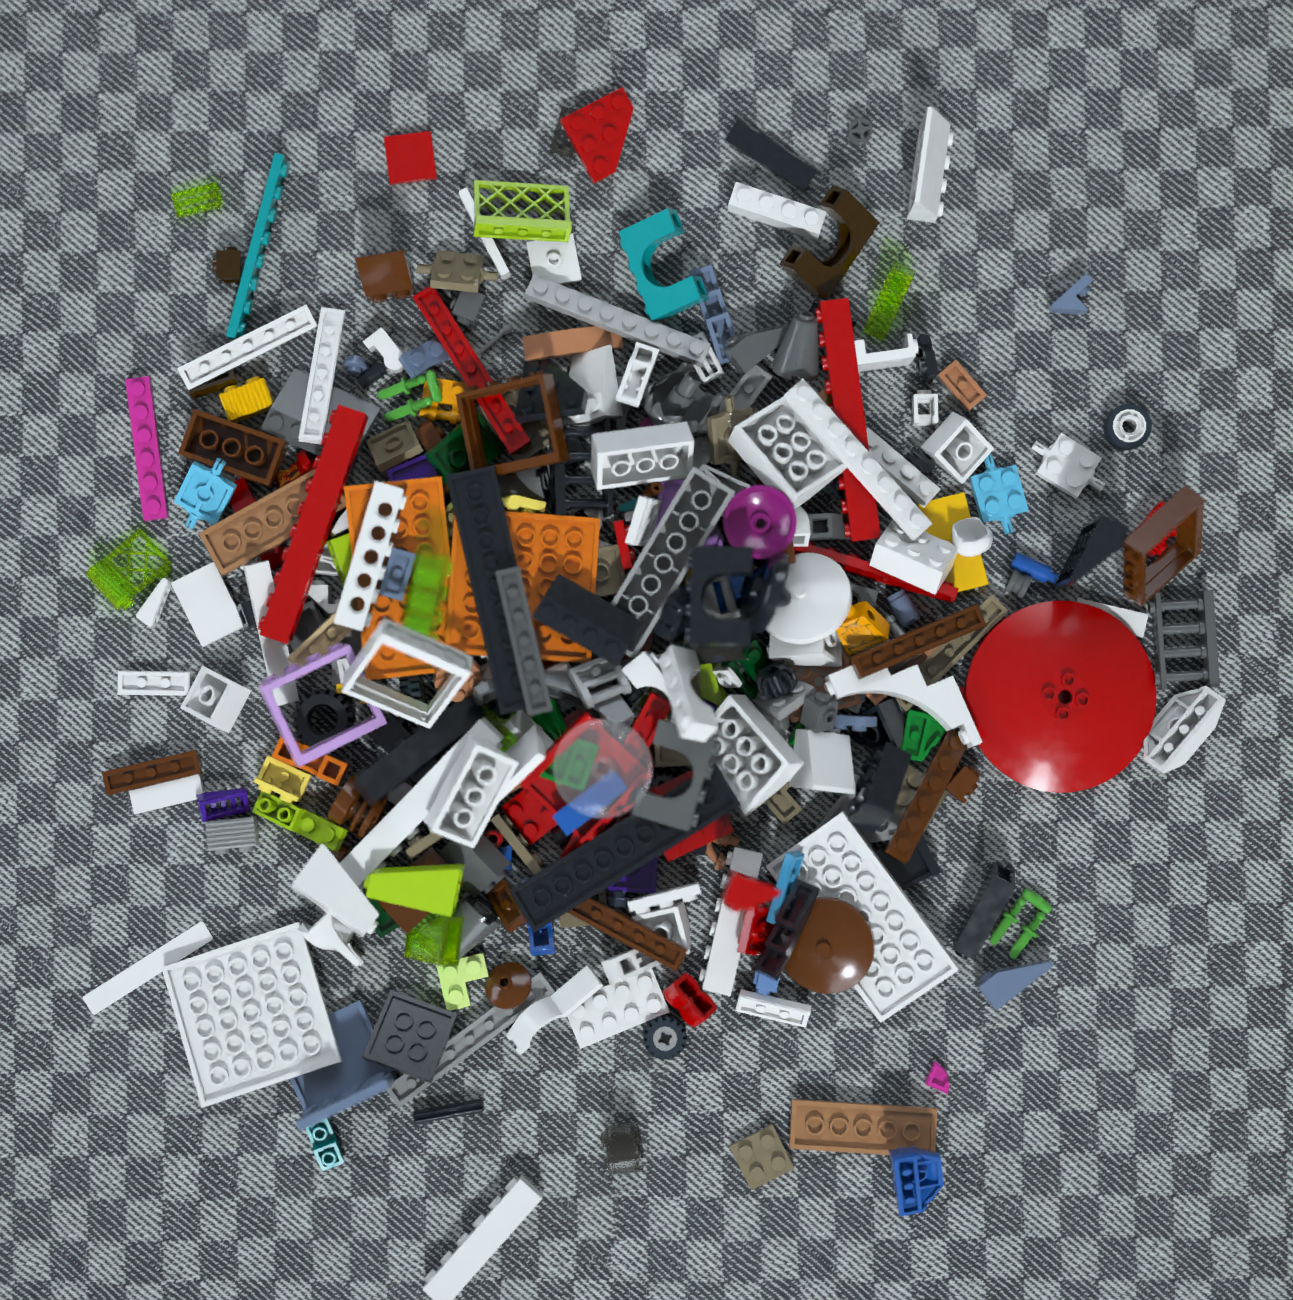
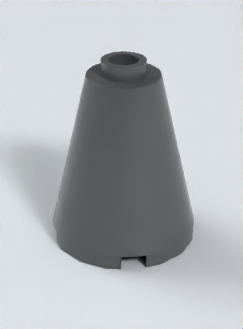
(799, 349)
(527, 483)
(479, 921)

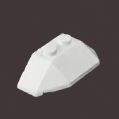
(1182, 728)

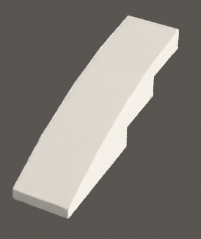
(637, 374)

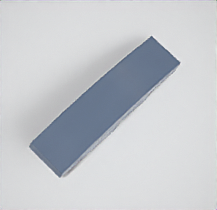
(714, 312)

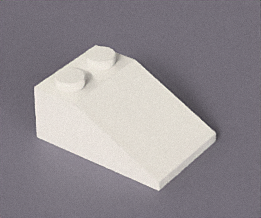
(597, 375)

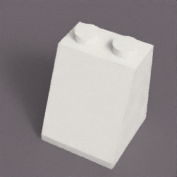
(823, 652)
(825, 760)

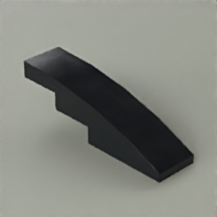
(787, 930)

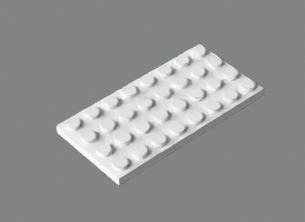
(907, 951)

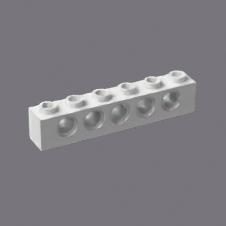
(345, 614)

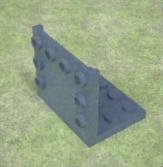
(346, 1082)

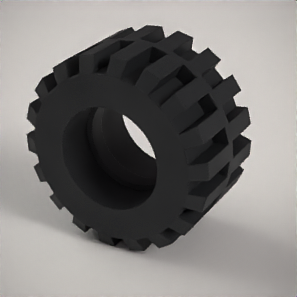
(312, 701)

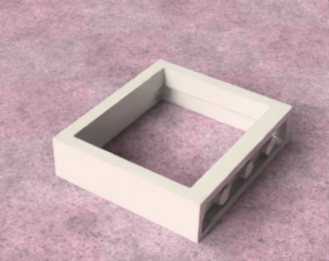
(420, 647)

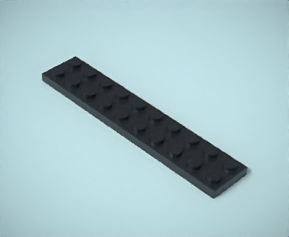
(486, 550)
(613, 856)

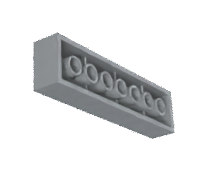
(665, 556)

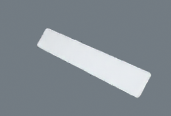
(147, 968)

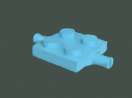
(205, 493)
(998, 494)

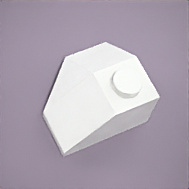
(670, 922)

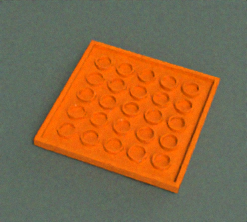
(542, 550)

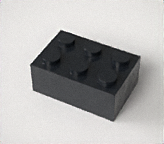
(879, 787)

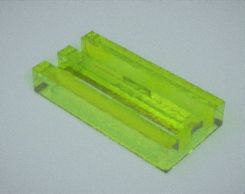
(194, 191)

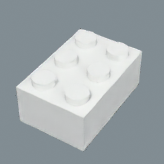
(918, 562)

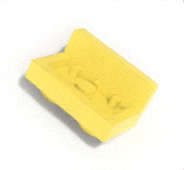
(282, 779)

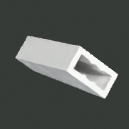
(335, 892)

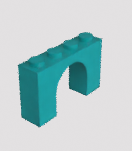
(640, 243)

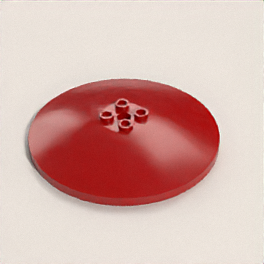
(1017, 685)

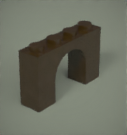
(854, 228)

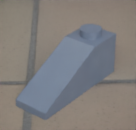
(1006, 983)

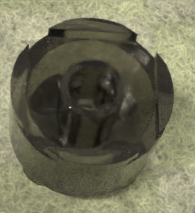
(622, 1148)

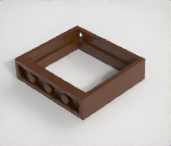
(472, 432)
(1182, 511)

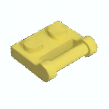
(522, 504)

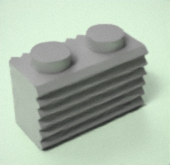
(232, 833)

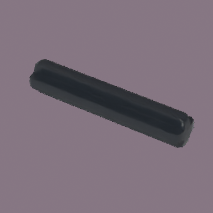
(448, 1111)

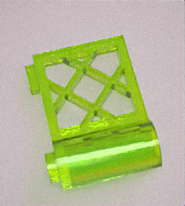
(114, 584)

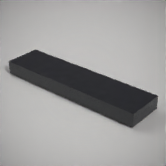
(770, 156)

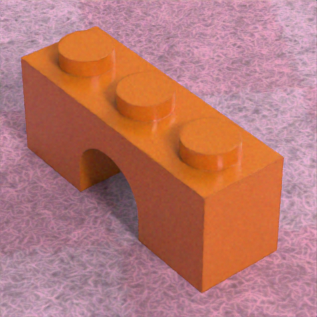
(325, 767)

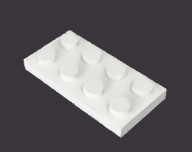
(618, 1008)

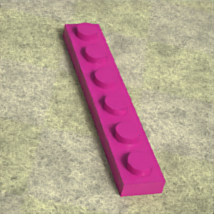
(147, 448)

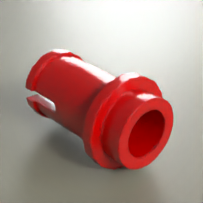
(498, 834)

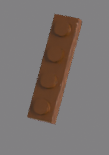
(152, 772)

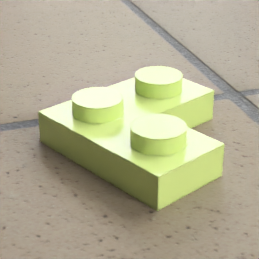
(454, 979)

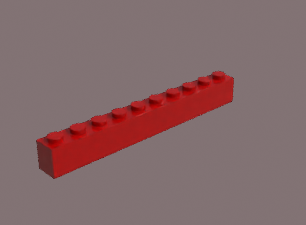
(847, 405)
(313, 524)

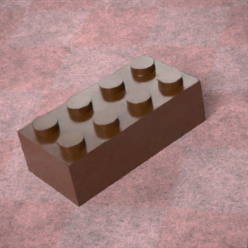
(245, 450)

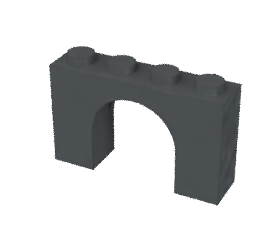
(680, 810)

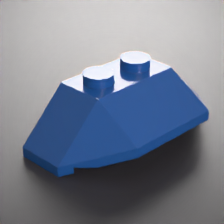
(915, 1178)

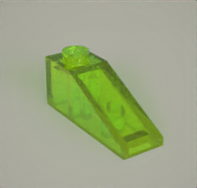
(889, 300)

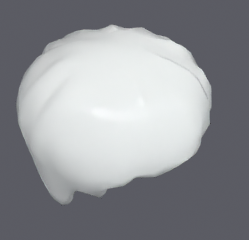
(971, 537)

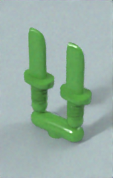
(405, 386)
(1028, 931)

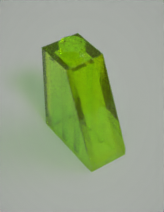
(436, 941)

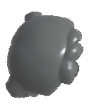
(679, 400)

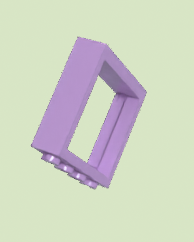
(333, 742)

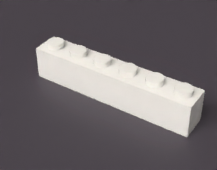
(723, 953)
(483, 1240)

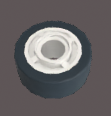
(1136, 417)

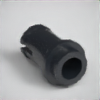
(371, 375)
(921, 462)

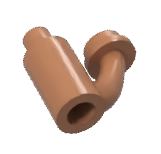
(720, 860)

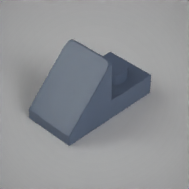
(1068, 302)

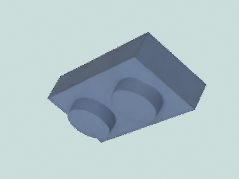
(423, 357)
(397, 574)
(858, 722)

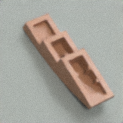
(568, 342)

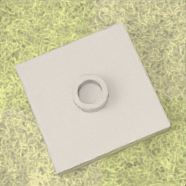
(555, 260)

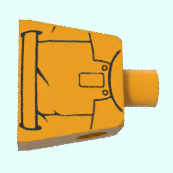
(862, 628)

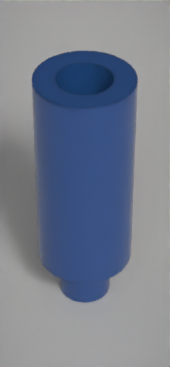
(1033, 568)

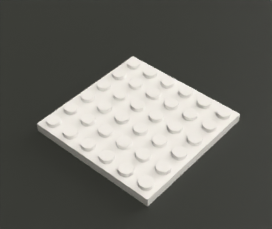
(251, 1014)

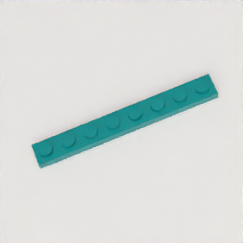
(260, 238)

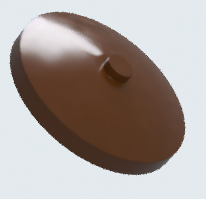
(833, 948)

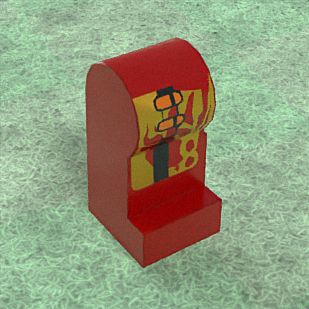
(298, 469)

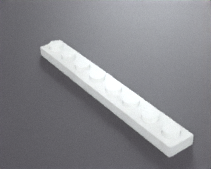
(857, 459)

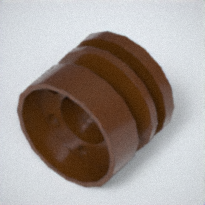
(353, 806)

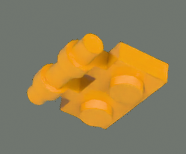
(449, 390)

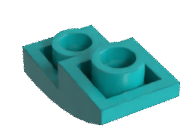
(325, 1144)

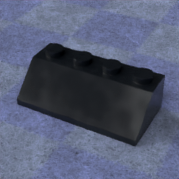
(587, 619)

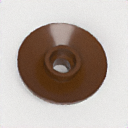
(514, 992)

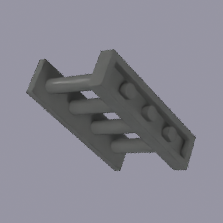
(1205, 627)

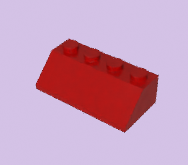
(746, 891)

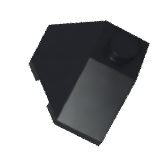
(888, 729)

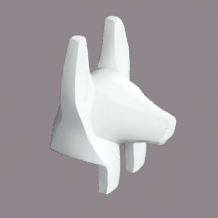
(331, 935)

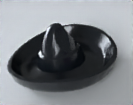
(765, 592)

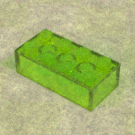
(426, 592)

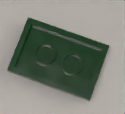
(450, 453)

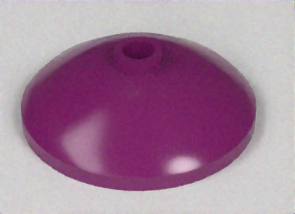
(755, 504)

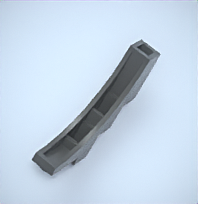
(562, 688)

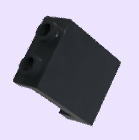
(919, 867)

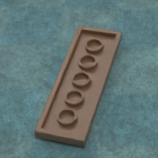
(257, 526)
(860, 1127)

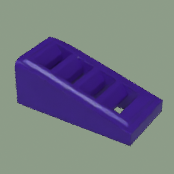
(216, 796)

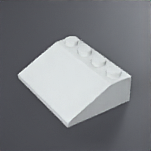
(929, 168)
(786, 452)
(751, 753)

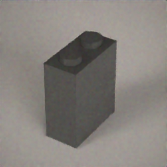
(481, 864)

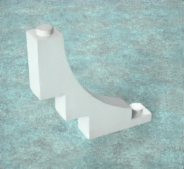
(940, 699)

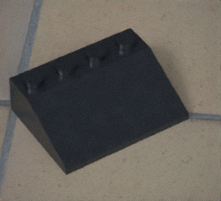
(1094, 545)

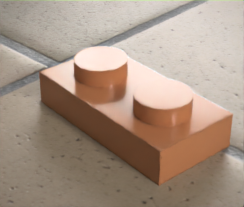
(961, 385)

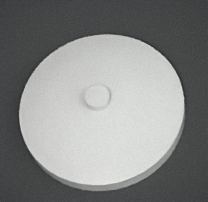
(818, 601)

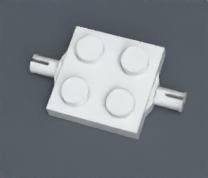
(1068, 465)

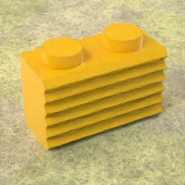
(247, 399)

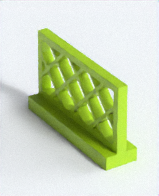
(521, 226)

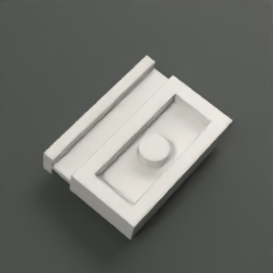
(643, 521)

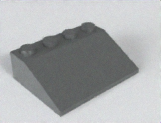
(287, 411)

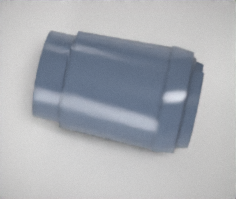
(903, 608)

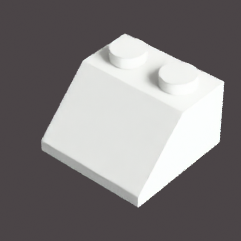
(957, 447)
(215, 699)

